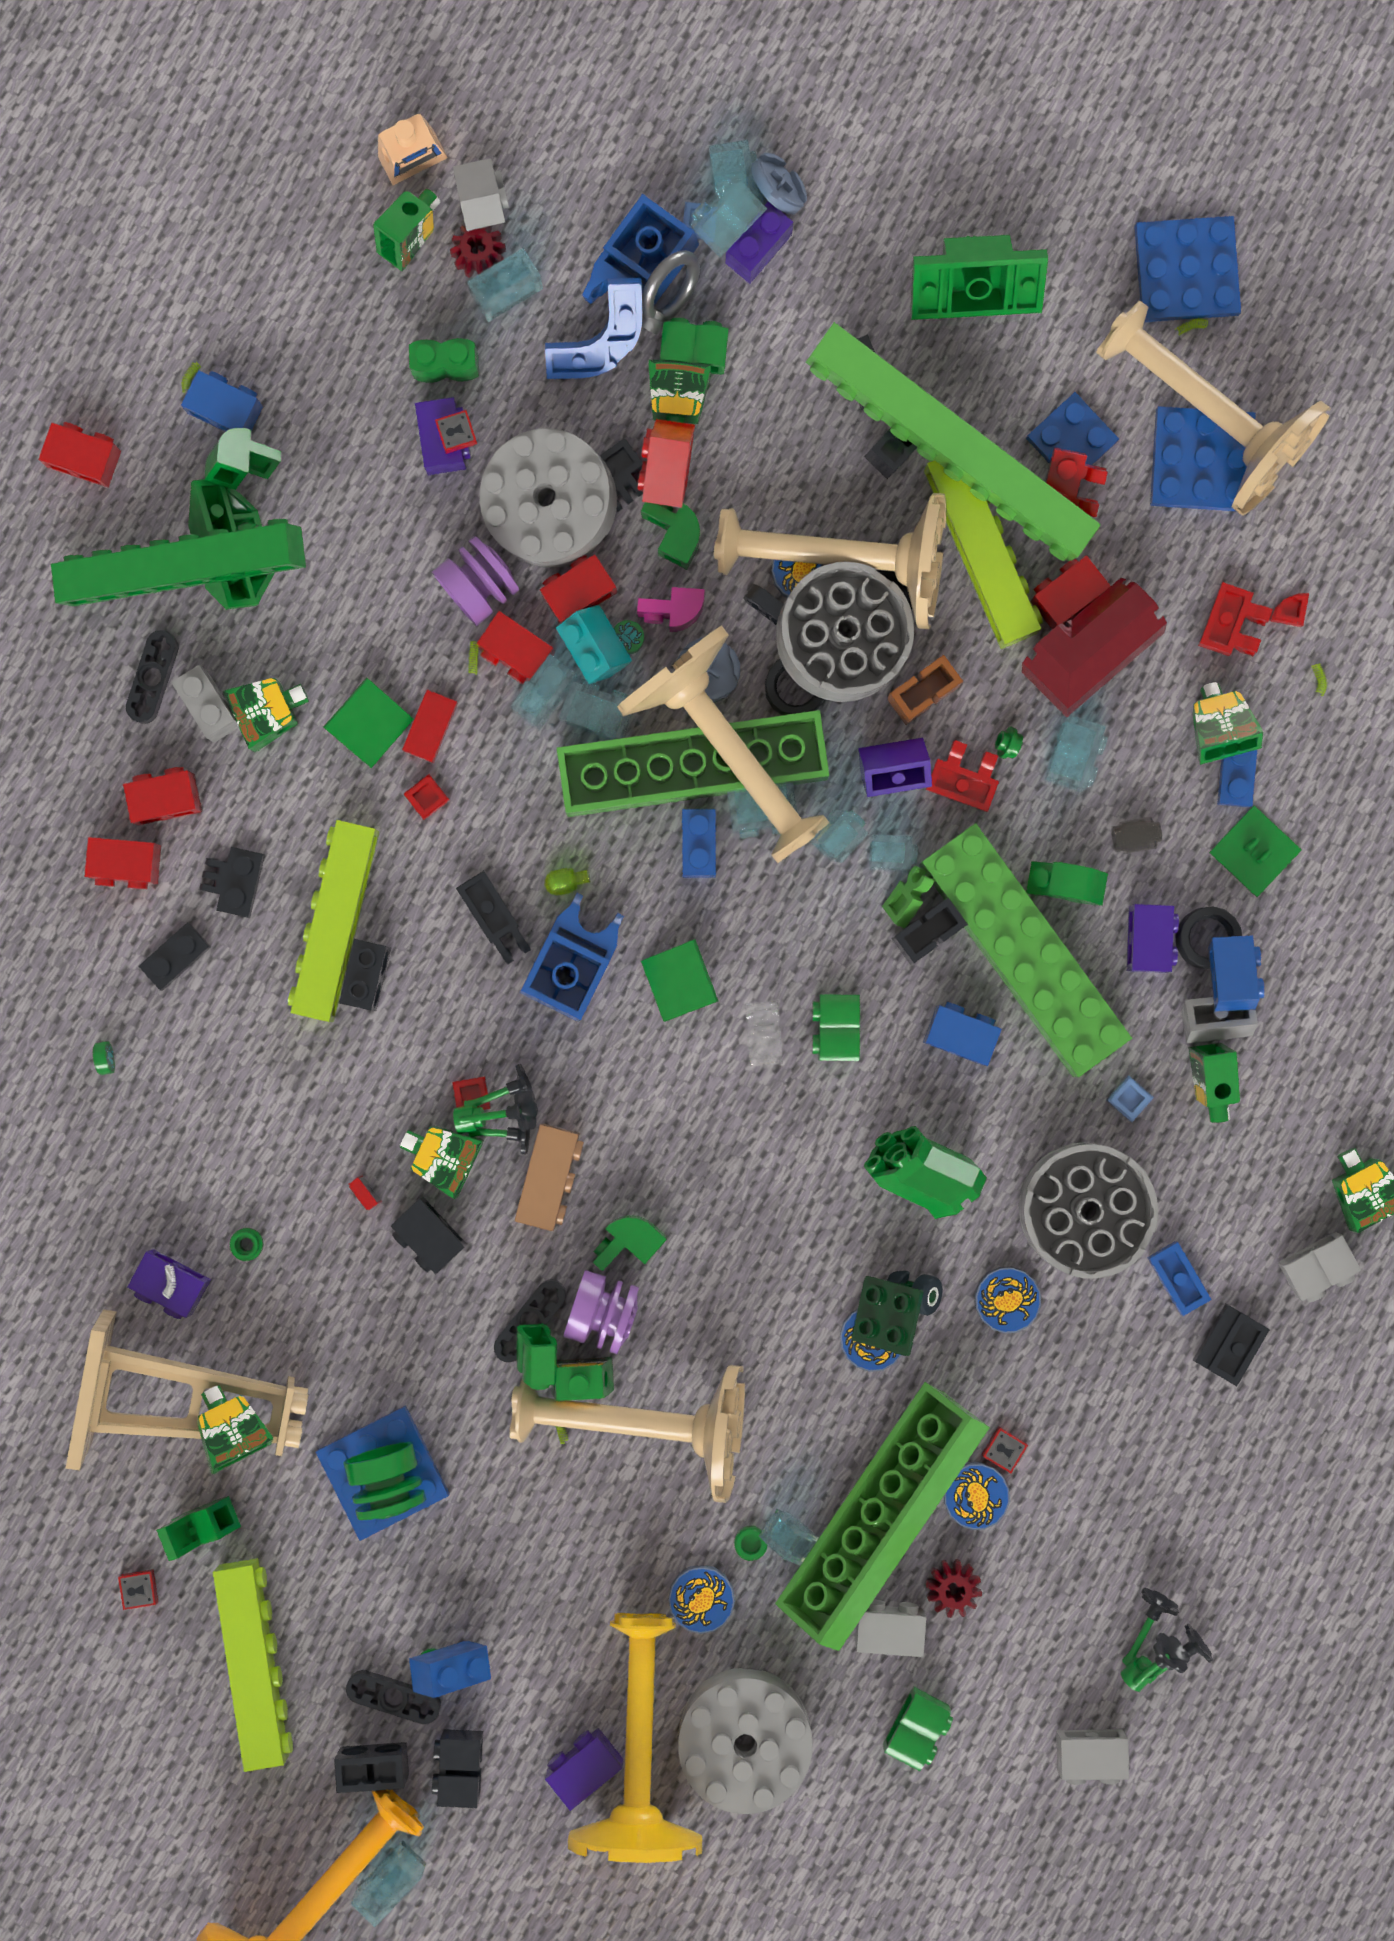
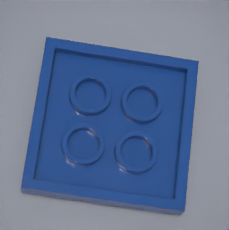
(1188, 268)
(1194, 461)
(387, 1430)

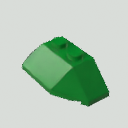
(225, 508)

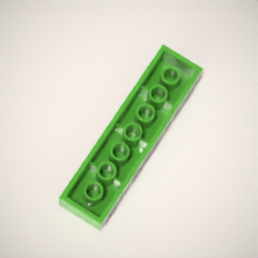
(686, 765)
(1026, 952)
(881, 1517)

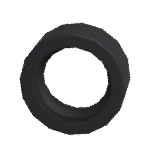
(777, 703)
(1187, 923)

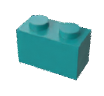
(594, 644)

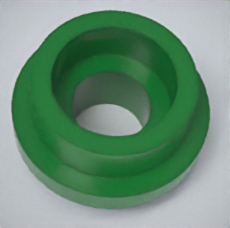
(1008, 743)
(237, 1249)

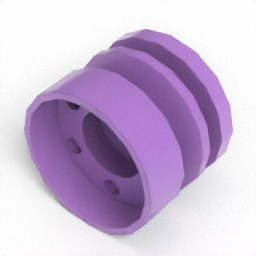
(476, 580)
(601, 1312)

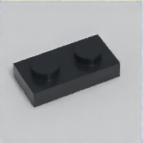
(174, 956)

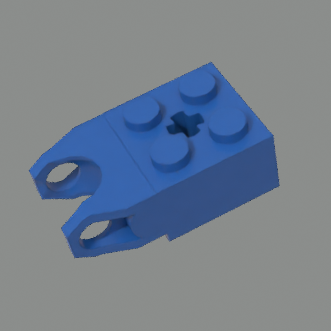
(626, 249)
(578, 951)

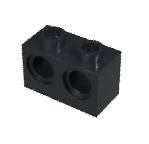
(889, 453)
(365, 975)
(371, 1767)

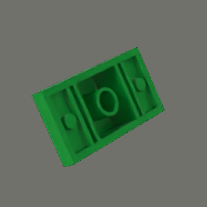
(978, 279)

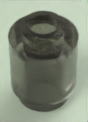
(1136, 835)

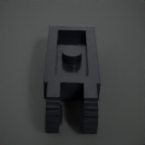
(491, 913)

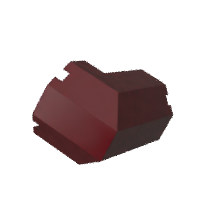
(1094, 645)

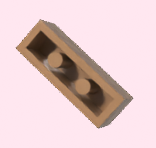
(549, 1177)

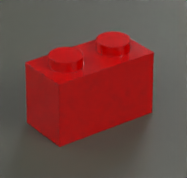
(80, 454)
(578, 588)
(1069, 592)
(513, 647)
(162, 796)
(122, 861)

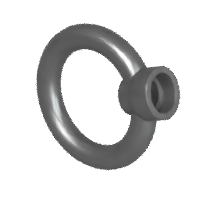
(653, 317)

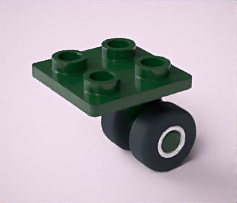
(891, 1310)

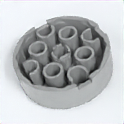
(521, 478)
(823, 658)
(1053, 1204)
(753, 1774)

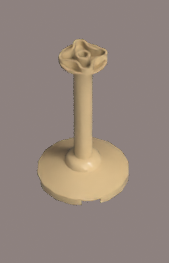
(1265, 446)
(912, 560)
(686, 689)
(712, 1430)

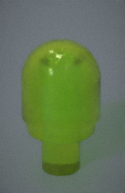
(565, 881)

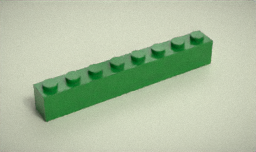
(179, 564)

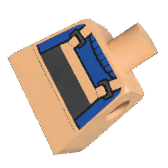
(409, 148)

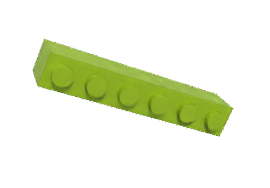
(987, 560)
(334, 921)
(251, 1664)

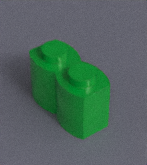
(695, 343)
(436, 361)
(838, 1027)
(537, 1356)
(917, 1729)

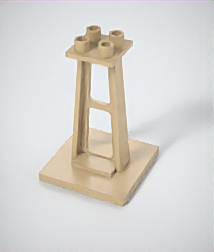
(104, 1359)

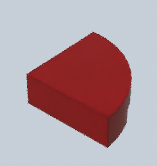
(1291, 610)

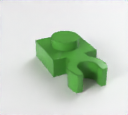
(905, 898)

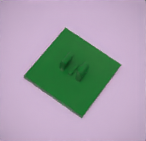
(368, 722)
(1255, 851)
(679, 980)

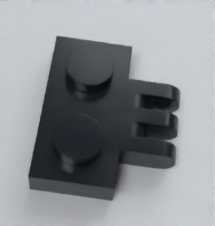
(623, 464)
(235, 881)

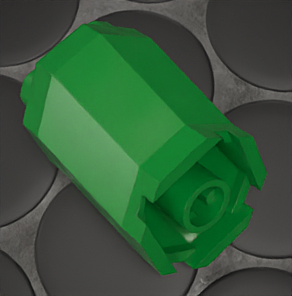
(924, 1172)

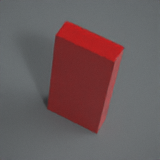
(430, 726)

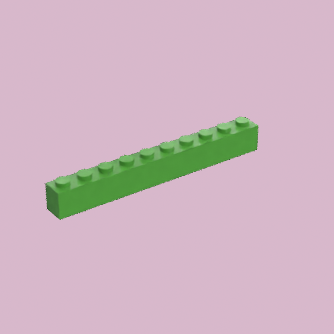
(952, 443)

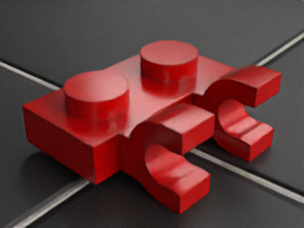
(1065, 475)
(1226, 618)
(963, 784)

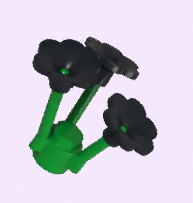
(471, 1119)
(1169, 1650)

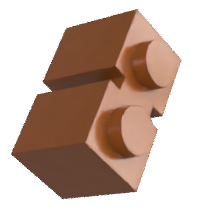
(934, 684)

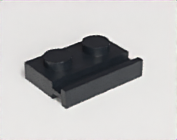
(1231, 1344)

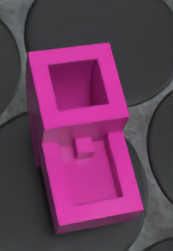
(682, 609)

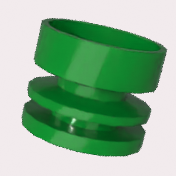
(386, 1487)

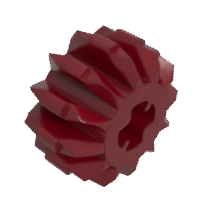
(473, 238)
(941, 1592)

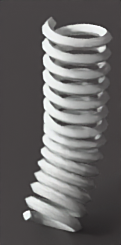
(168, 1290)

